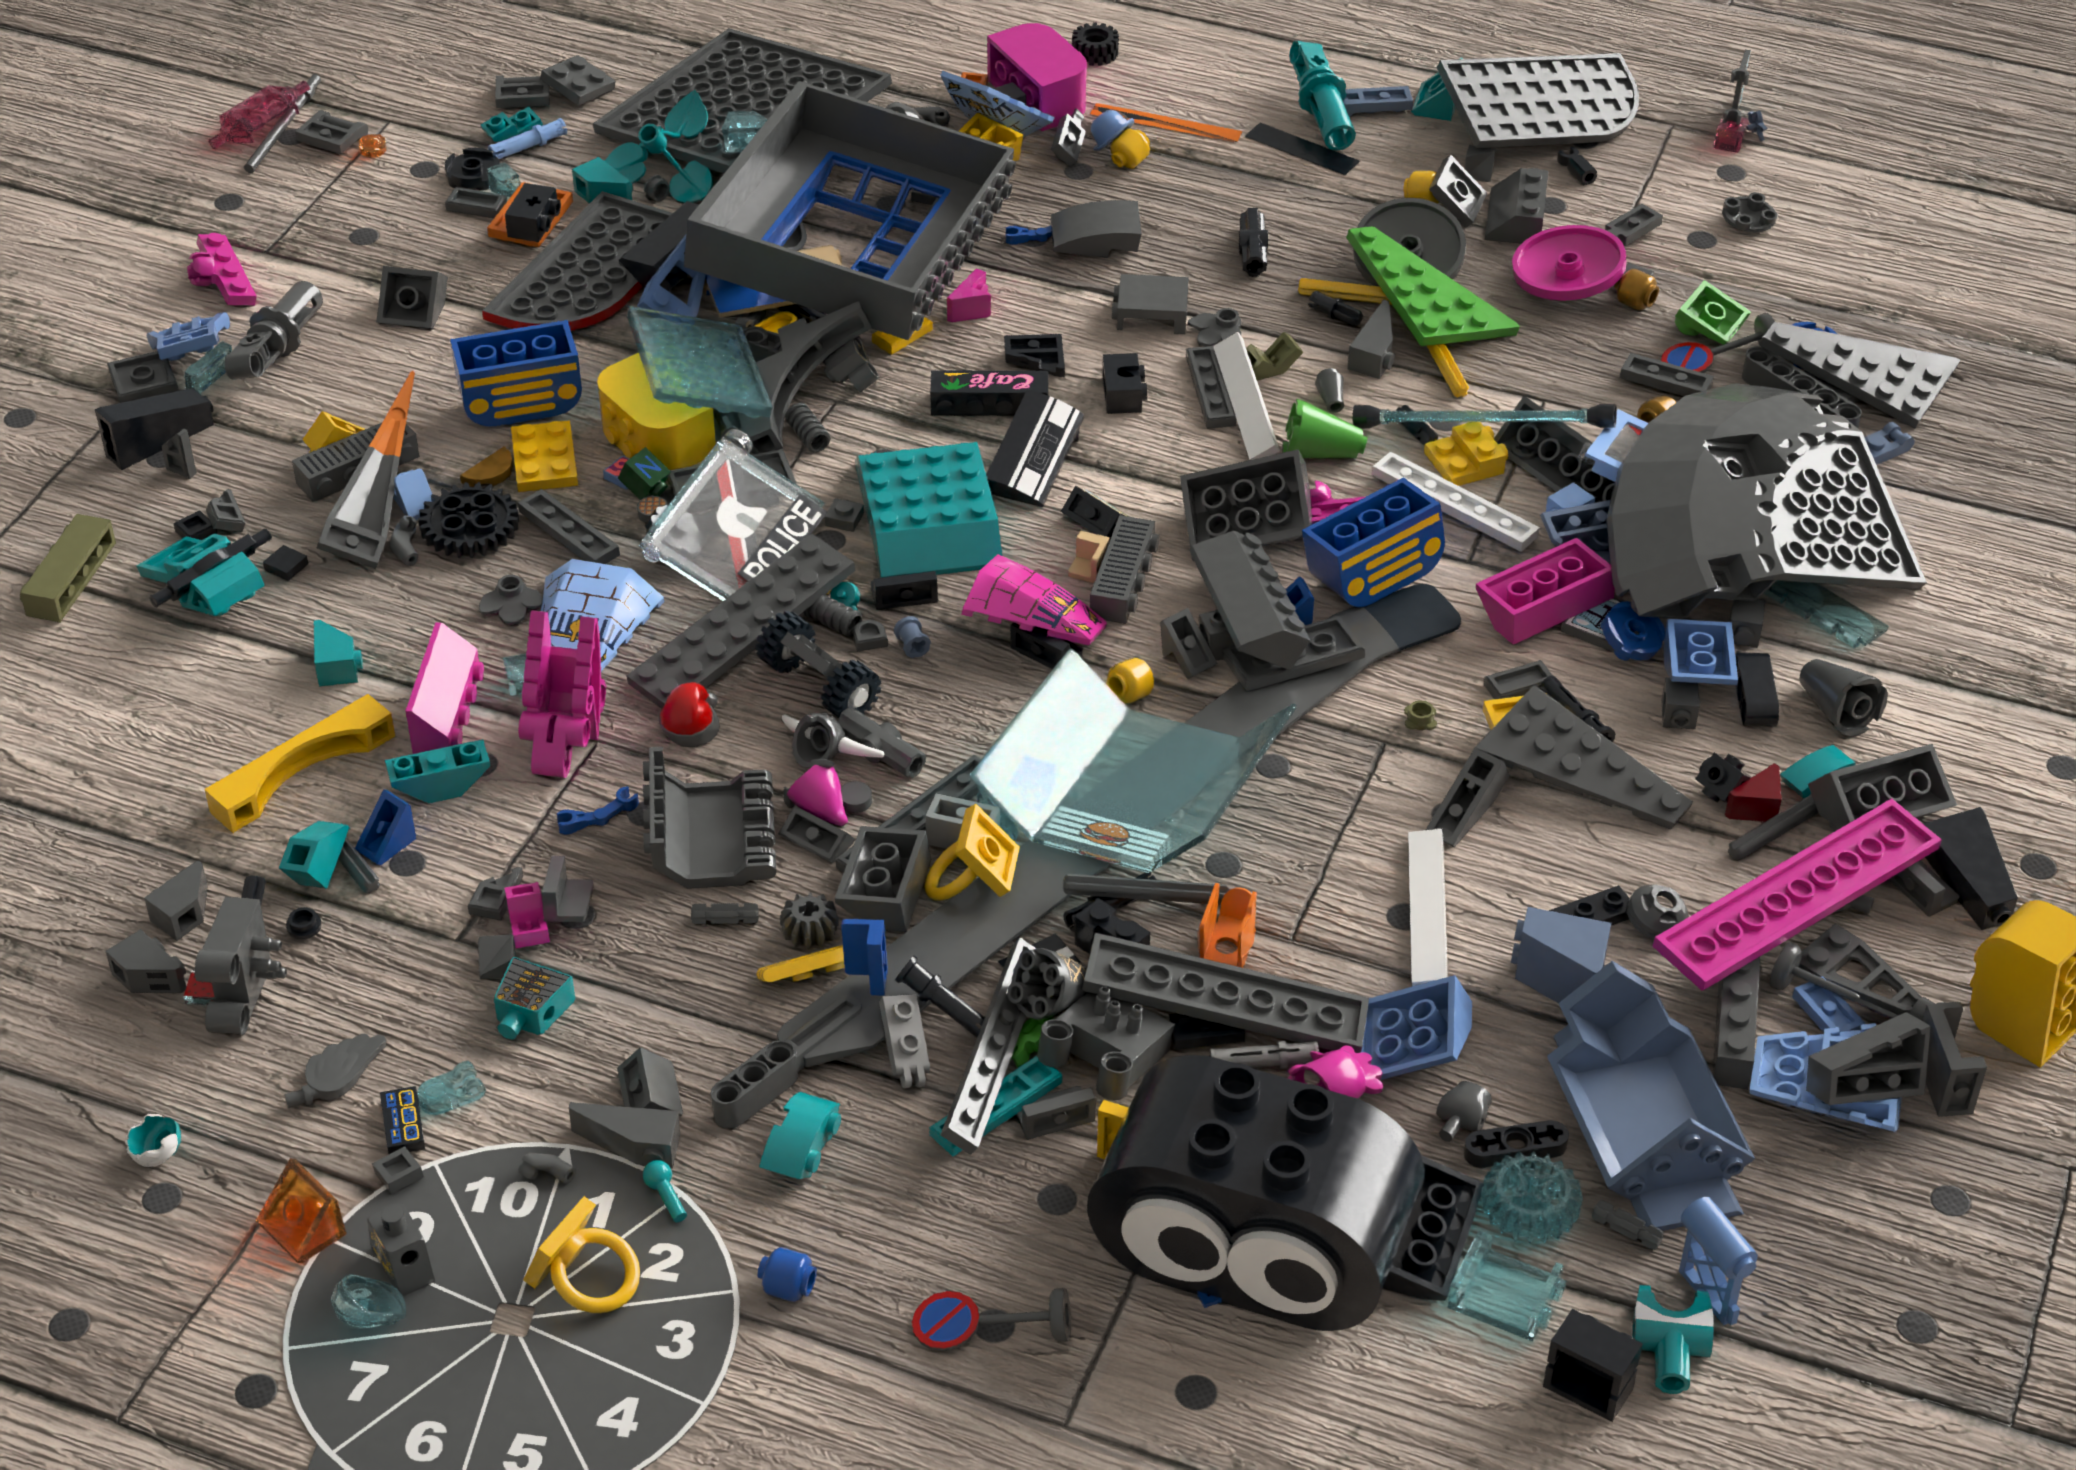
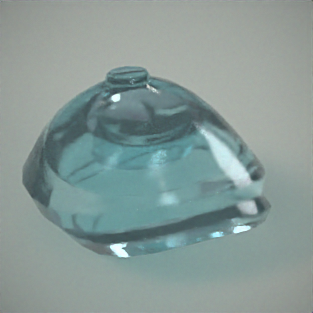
(367, 1302)

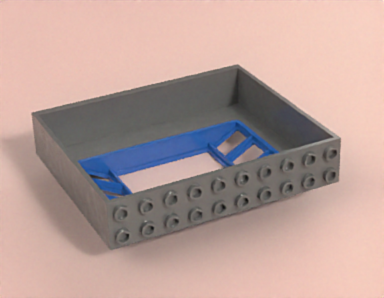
(783, 173)

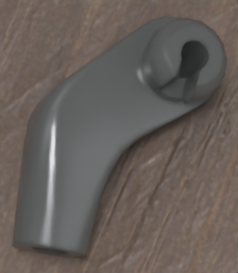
(401, 540)

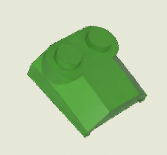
(1711, 314)

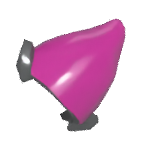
(818, 793)

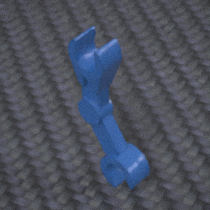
(1019, 235)
(572, 821)

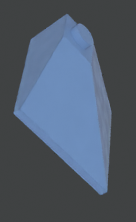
(1417, 1026)

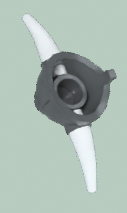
(822, 737)

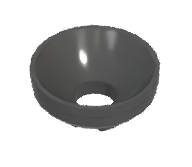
(1650, 916)

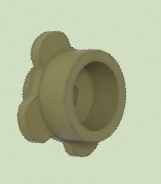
(1420, 716)

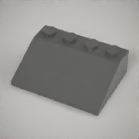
(1251, 497)

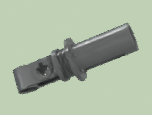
(273, 332)

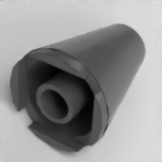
(1844, 695)

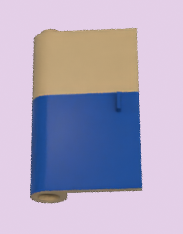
(736, 299)

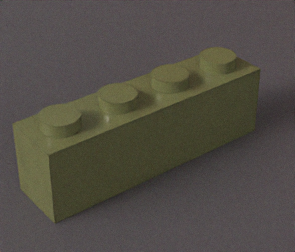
(67, 568)

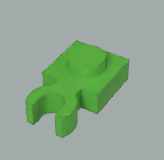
(1027, 1041)

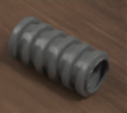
(807, 427)
(834, 615)

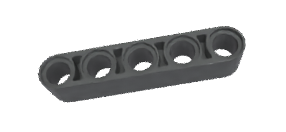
(1770, 370)

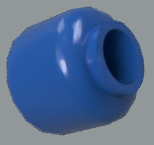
(787, 1274)

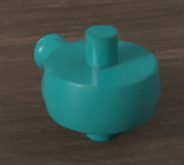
(847, 594)

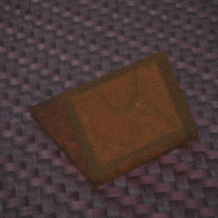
(301, 1214)

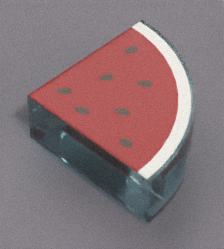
(198, 992)

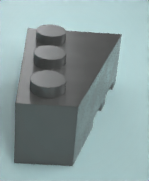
(1873, 1064)

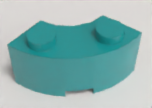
(798, 1142)

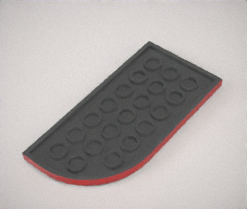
(579, 269)

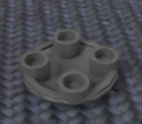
(1749, 213)

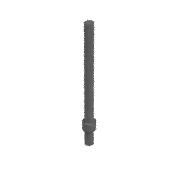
(280, 126)

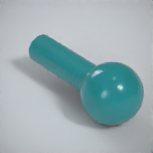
(657, 1176)

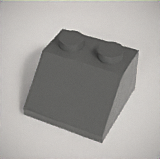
(411, 297)

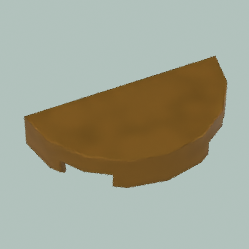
(490, 470)

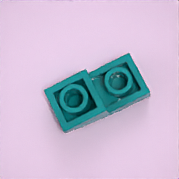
(502, 127)
(1813, 767)

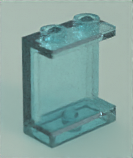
(1505, 1290)

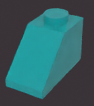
(335, 656)

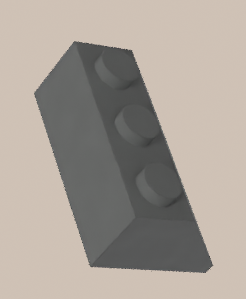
(1517, 206)
(885, 875)

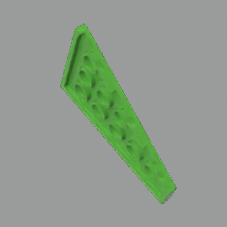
(1424, 297)

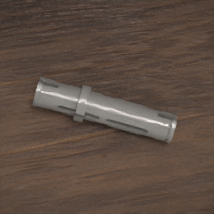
(1269, 1055)

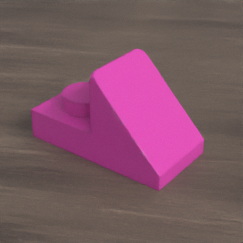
(970, 299)

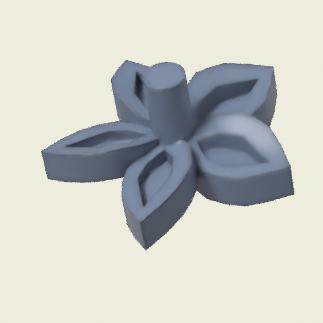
(1757, 124)

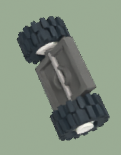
(792, 640)

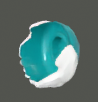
(153, 1140)

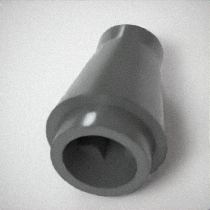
(1330, 386)

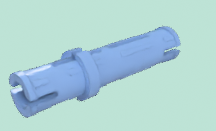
(537, 136)

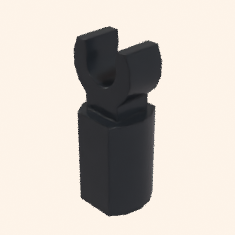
(1578, 166)

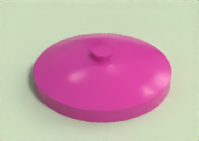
(1569, 262)

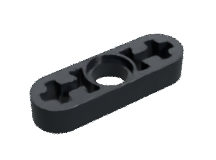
(1528, 1133)

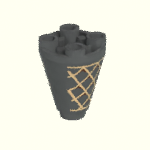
(1046, 983)

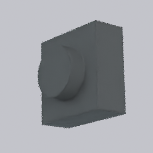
(844, 514)

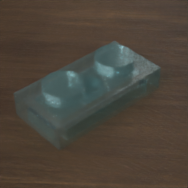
(208, 368)

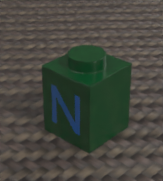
(644, 475)

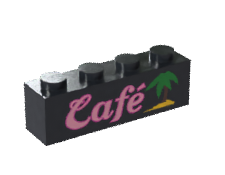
(982, 391)

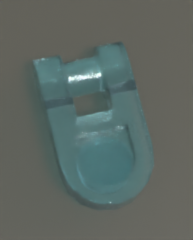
(438, 1093)

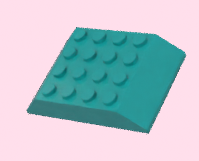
(929, 509)

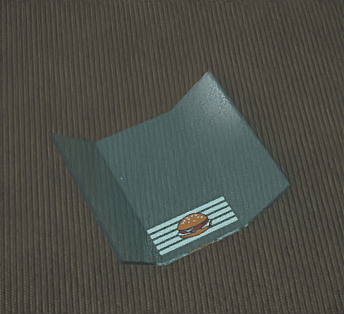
(1111, 779)

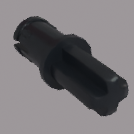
(1335, 308)

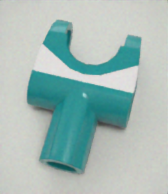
(1673, 1336)

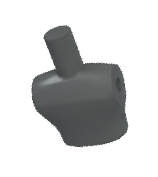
(1463, 1108)

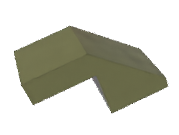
(1276, 358)

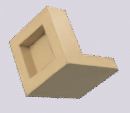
(1089, 556)

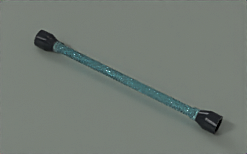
(1600, 416)

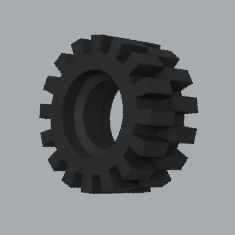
(1096, 43)

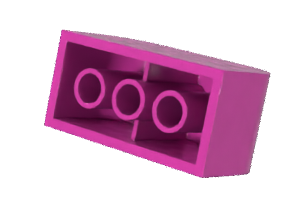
(1041, 66)

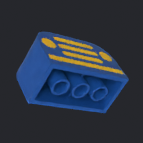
(518, 373)
(1376, 543)

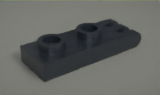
(1602, 906)

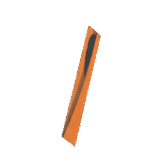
(1172, 123)

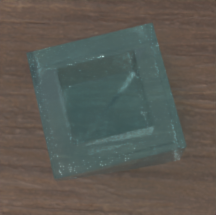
(503, 179)
(514, 672)

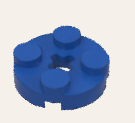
(1624, 641)

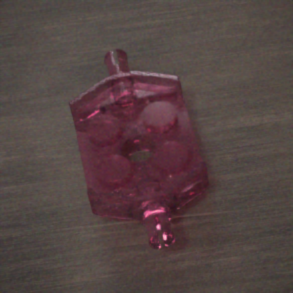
(255, 112)

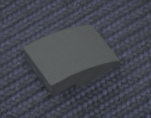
(1097, 228)

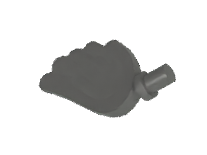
(336, 1069)

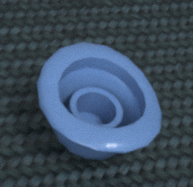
(1108, 127)

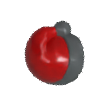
(690, 715)

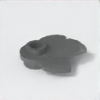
(1216, 326)
(510, 600)

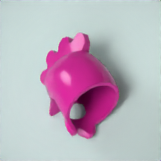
(1342, 1072)

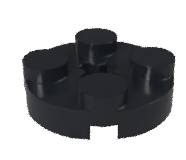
(470, 168)

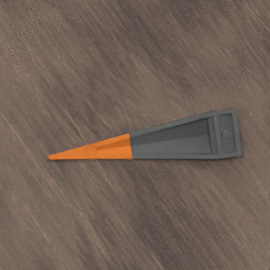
(363, 511)

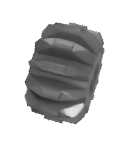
(809, 920)

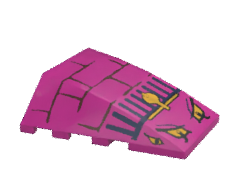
(1032, 601)

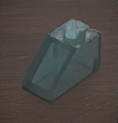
(740, 129)

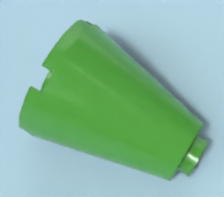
(1321, 434)

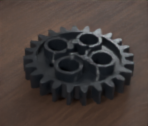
(468, 520)

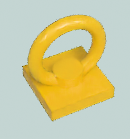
(984, 850)
(565, 1245)

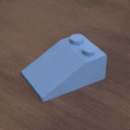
(1700, 652)

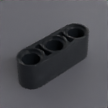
(1756, 690)

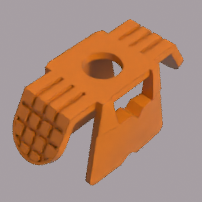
(1234, 924)

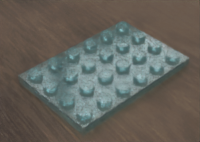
(698, 362)

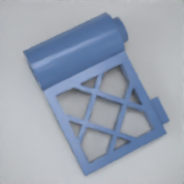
(1724, 1252)

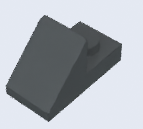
(1185, 640)

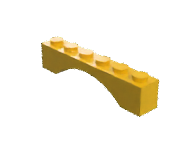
(353, 729)

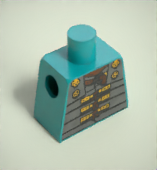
(531, 998)

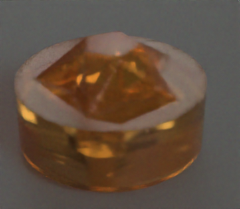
(372, 145)

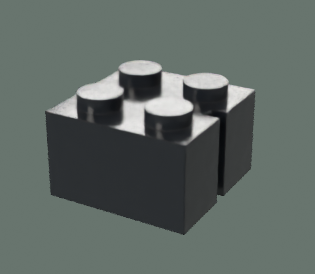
(1592, 1364)

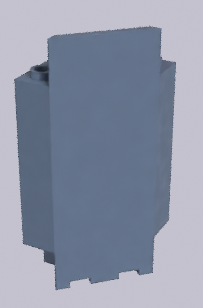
(1646, 1100)

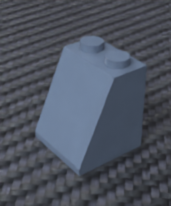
(1558, 951)

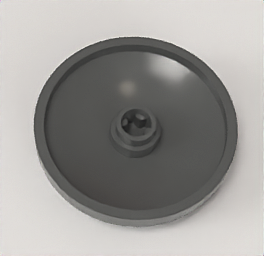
(1422, 229)

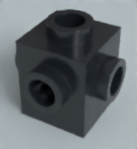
(1721, 776)

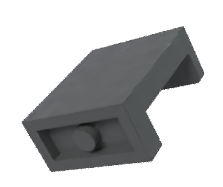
(1151, 299)
(1951, 1080)

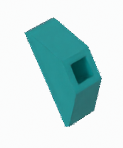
(439, 772)

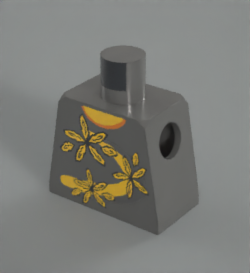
(392, 1235)

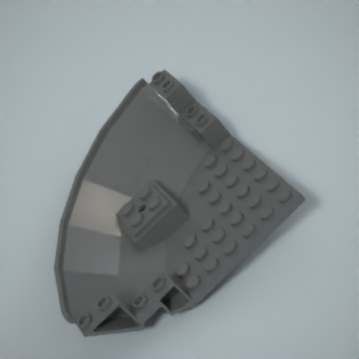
(1748, 494)

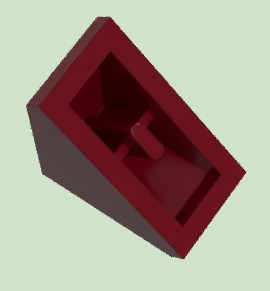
(1757, 797)

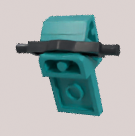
(206, 572)

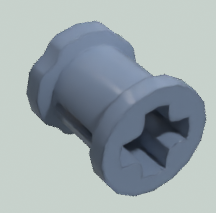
(909, 632)

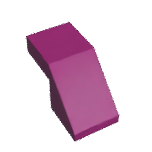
(526, 915)

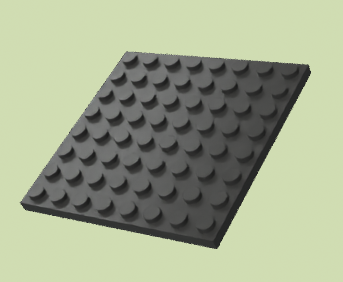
(730, 76)

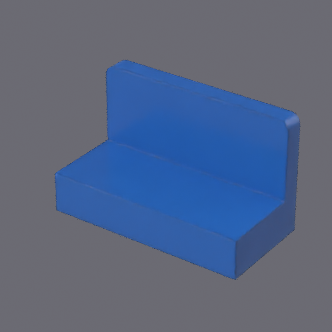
(866, 951)

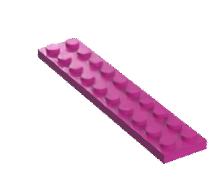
(1795, 894)

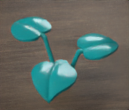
(686, 119)

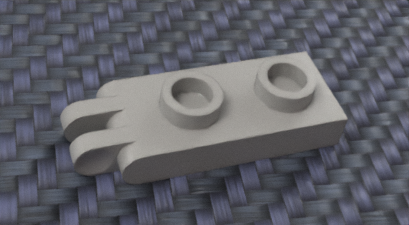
(905, 1038)

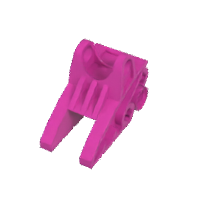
(560, 695)

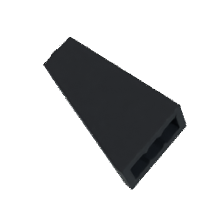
(141, 426)
(1973, 866)

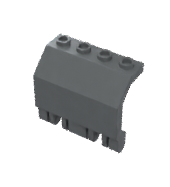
(709, 829)

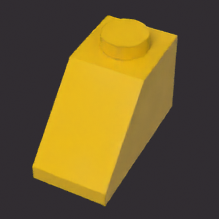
(328, 430)

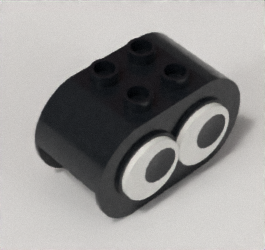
(1257, 1191)

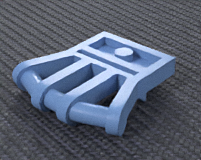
(196, 335)

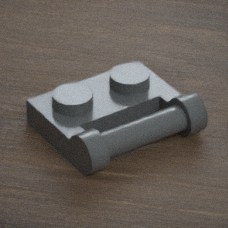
(521, 92)
(330, 132)

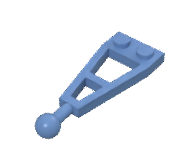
(659, 299)

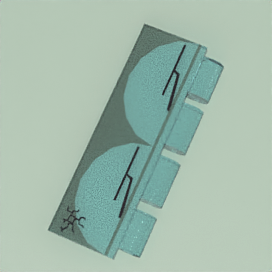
(1828, 611)

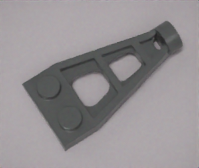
(1838, 947)

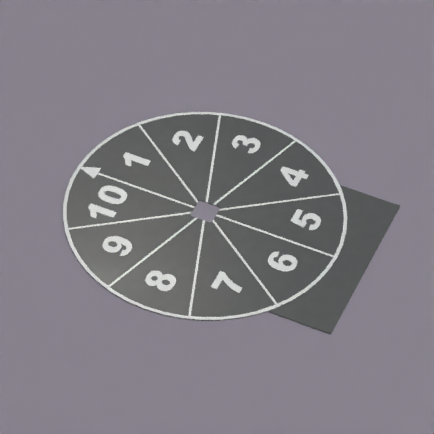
(565, 1395)

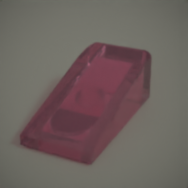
(1730, 136)

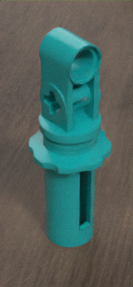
(1322, 94)

